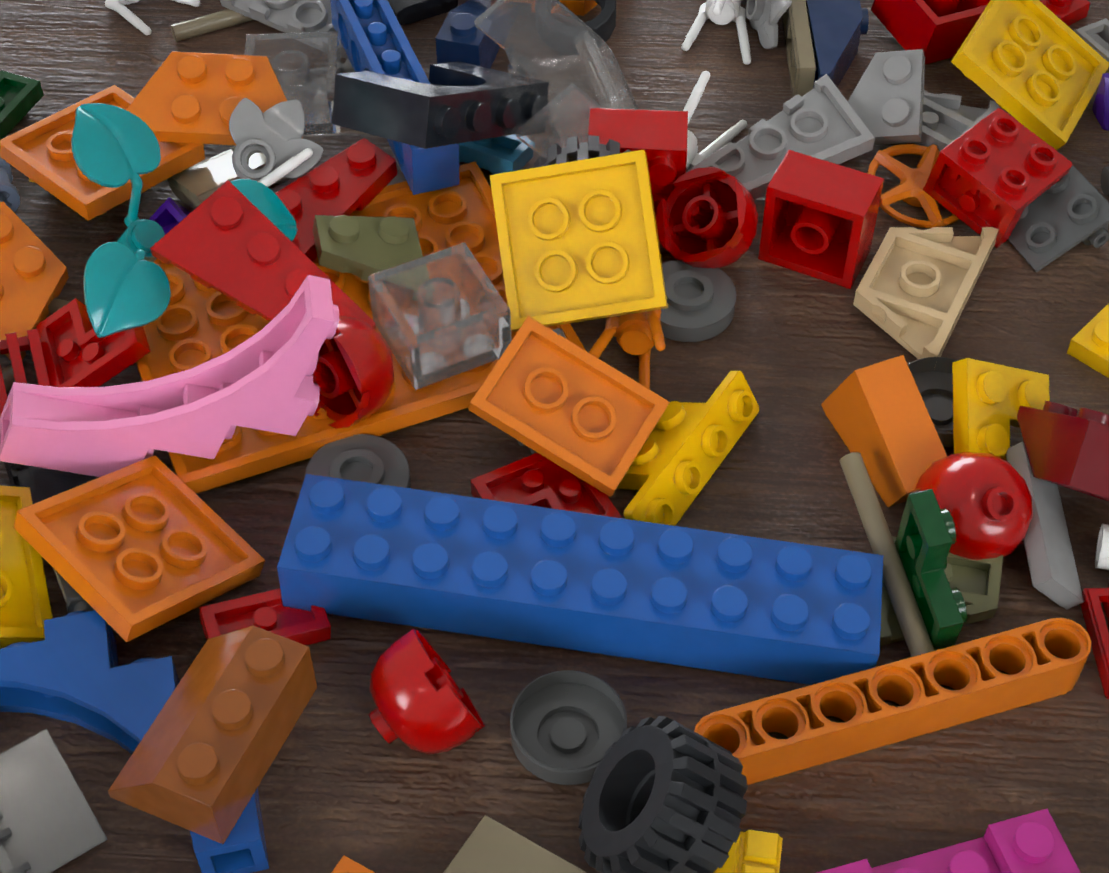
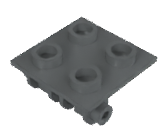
(1060, 220)
(42, 809)

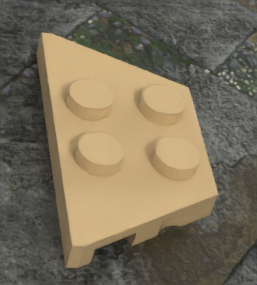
(922, 284)

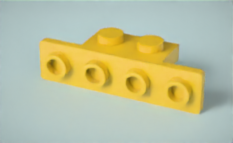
(687, 451)

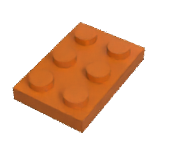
(568, 406)

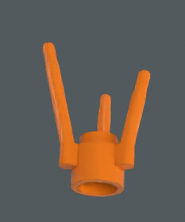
(636, 336)

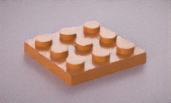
(47, 158)
(139, 546)

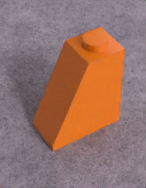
(888, 423)

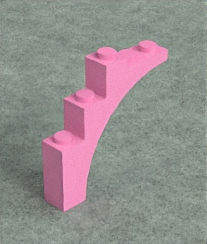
(191, 412)

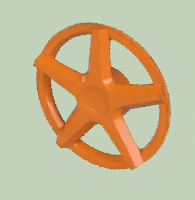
(911, 184)

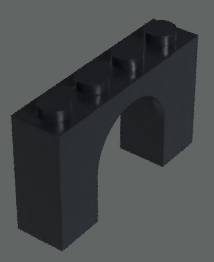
(455, 108)

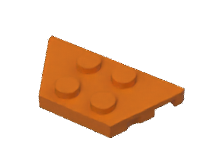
(197, 93)
(28, 277)

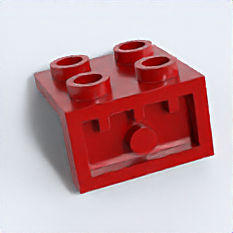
(994, 173)

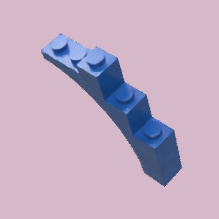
(79, 681)

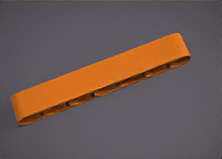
(914, 685)

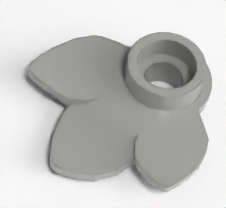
(764, 18)
(273, 133)

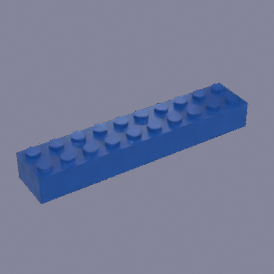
(582, 581)

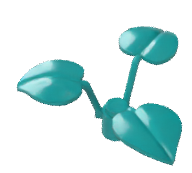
(120, 278)

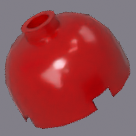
(707, 219)
(353, 373)
(985, 501)
(420, 698)

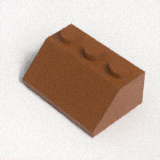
(219, 732)

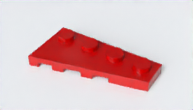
(337, 188)
(243, 256)

